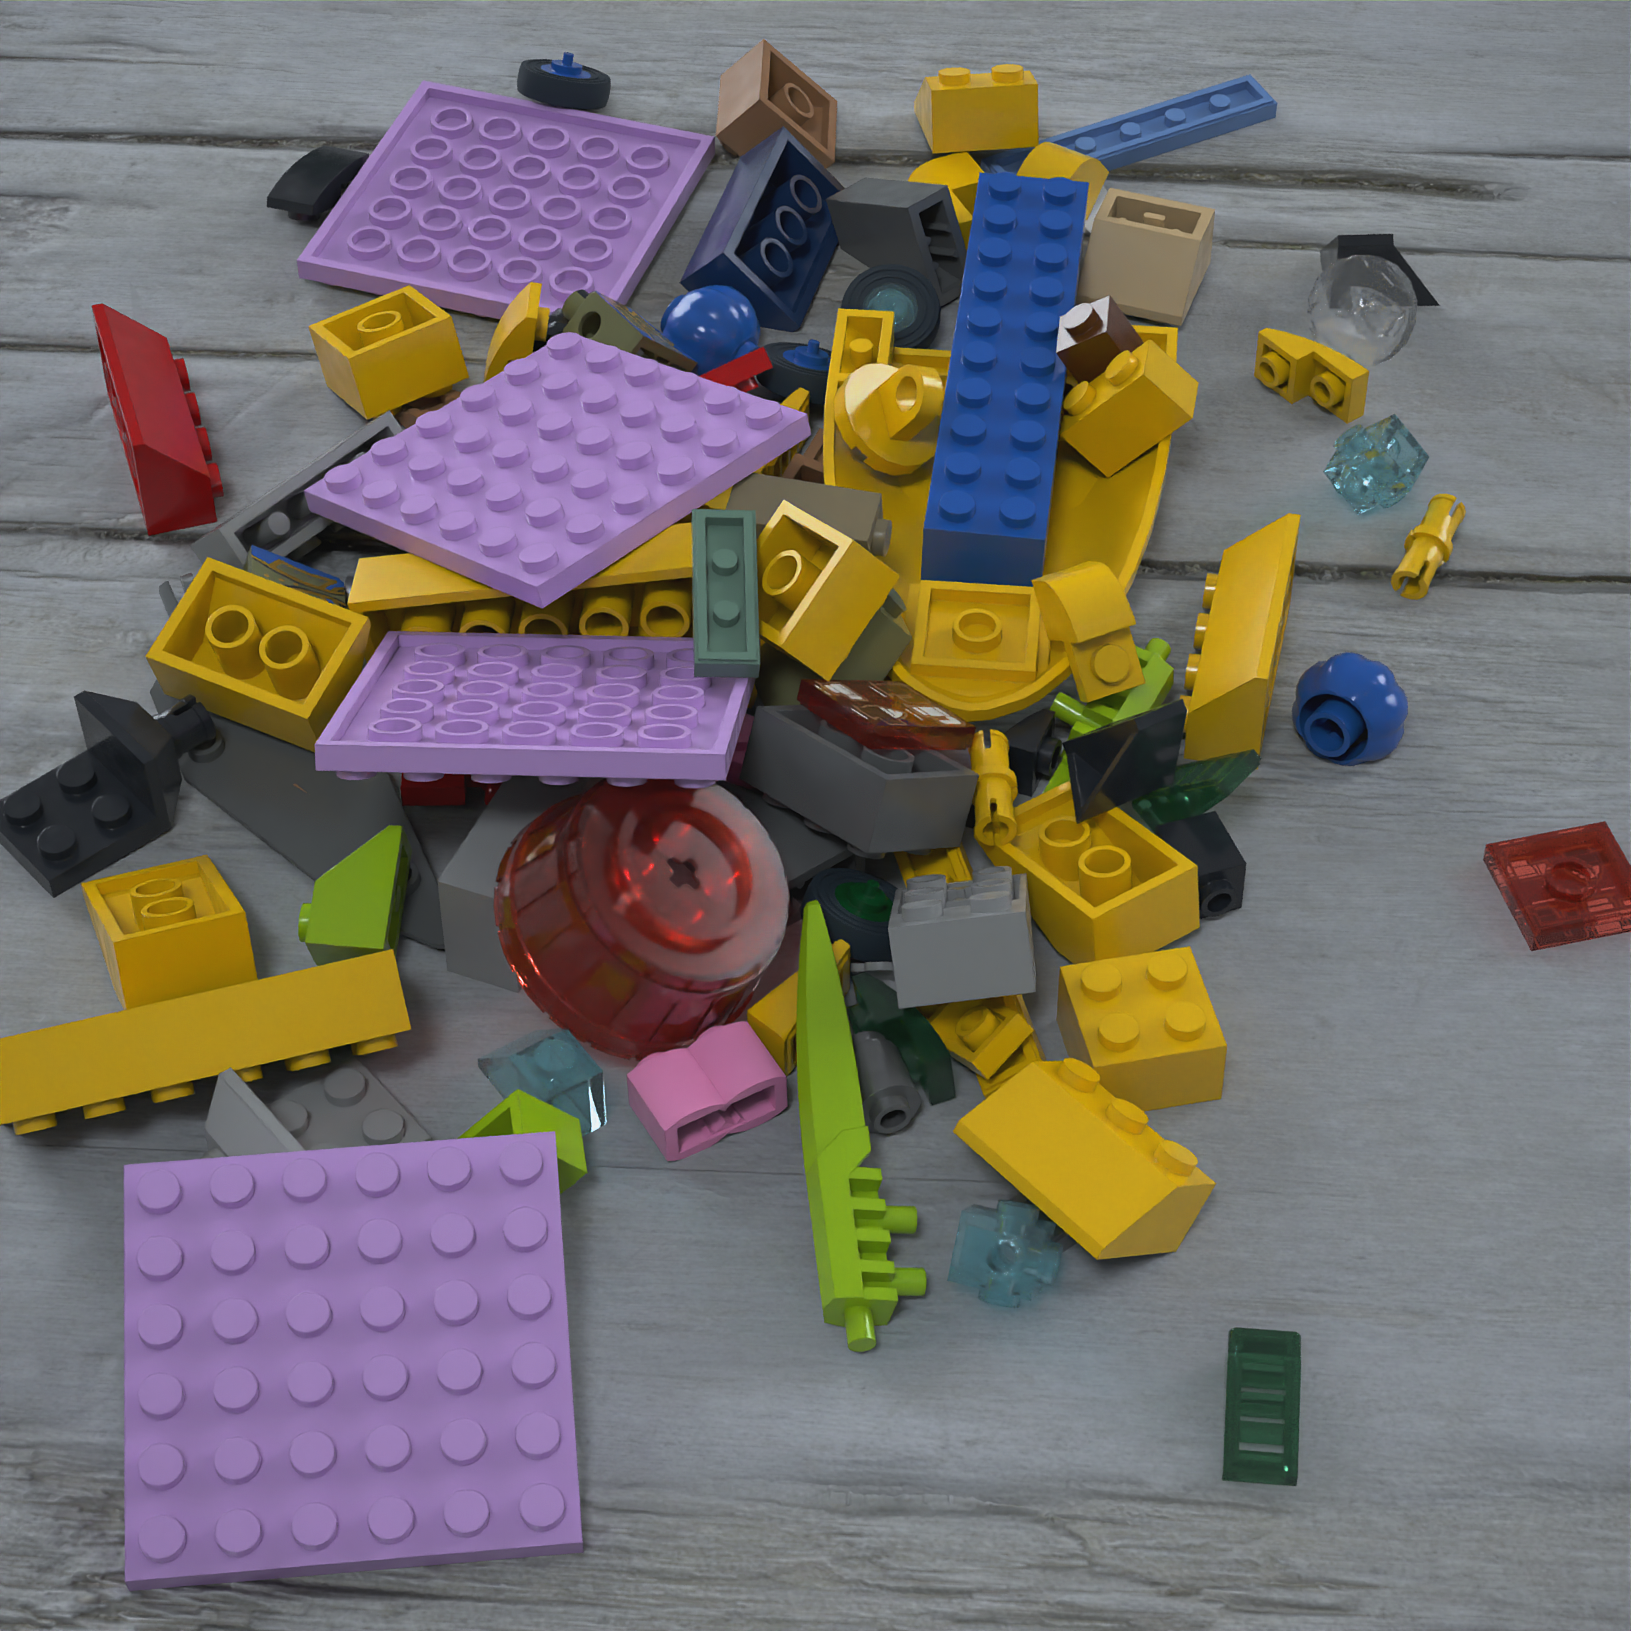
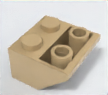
(1147, 255)

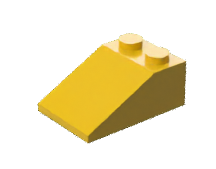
(979, 110)
(1098, 883)
(170, 931)

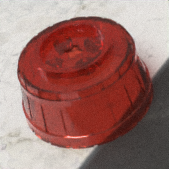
(614, 941)

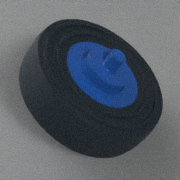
(563, 83)
(796, 367)

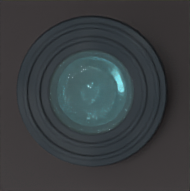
(903, 292)

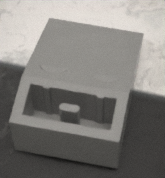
(962, 938)

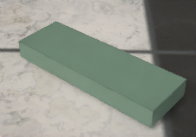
(725, 593)

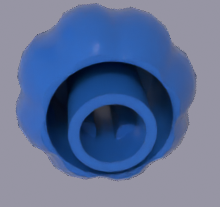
(712, 326)
(1344, 699)

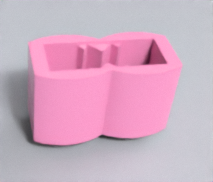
(707, 1090)

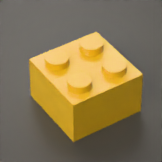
(389, 352)
(815, 589)
(1144, 1027)

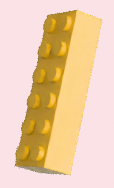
(635, 596)
(199, 1037)

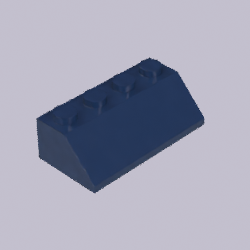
(770, 232)

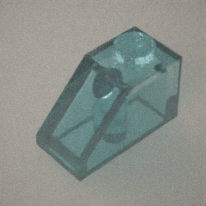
(552, 1069)

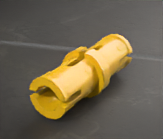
(1428, 546)
(994, 788)

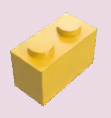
(1128, 407)

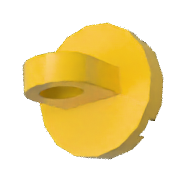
(890, 415)

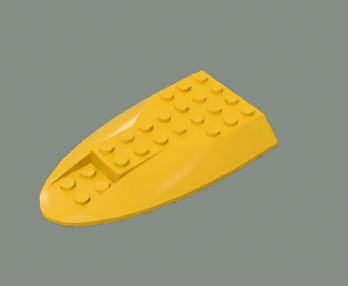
(977, 643)

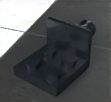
(106, 796)

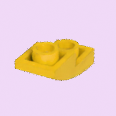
(517, 330)
(1304, 368)
(978, 1032)

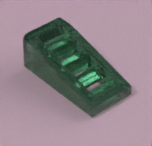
(1196, 788)
(1262, 1362)

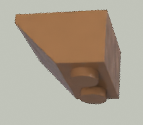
(771, 92)

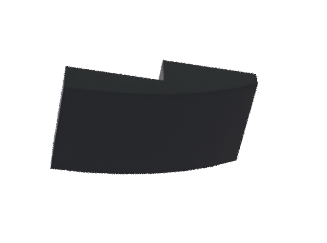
(315, 182)
(1031, 753)

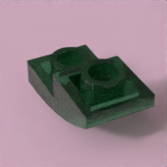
(909, 1030)

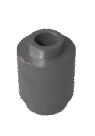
(884, 1083)

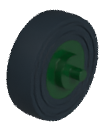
(855, 910)

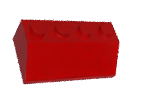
(157, 424)

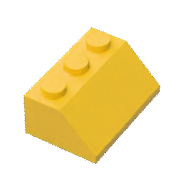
(260, 653)
(1088, 1160)

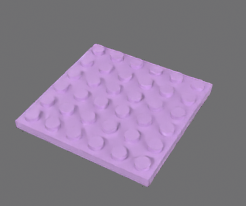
(502, 193)
(556, 466)
(536, 710)
(346, 1362)

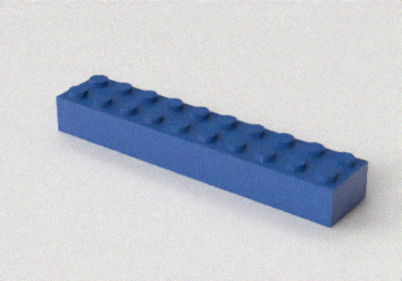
(1005, 384)

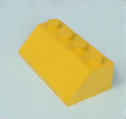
(1240, 643)

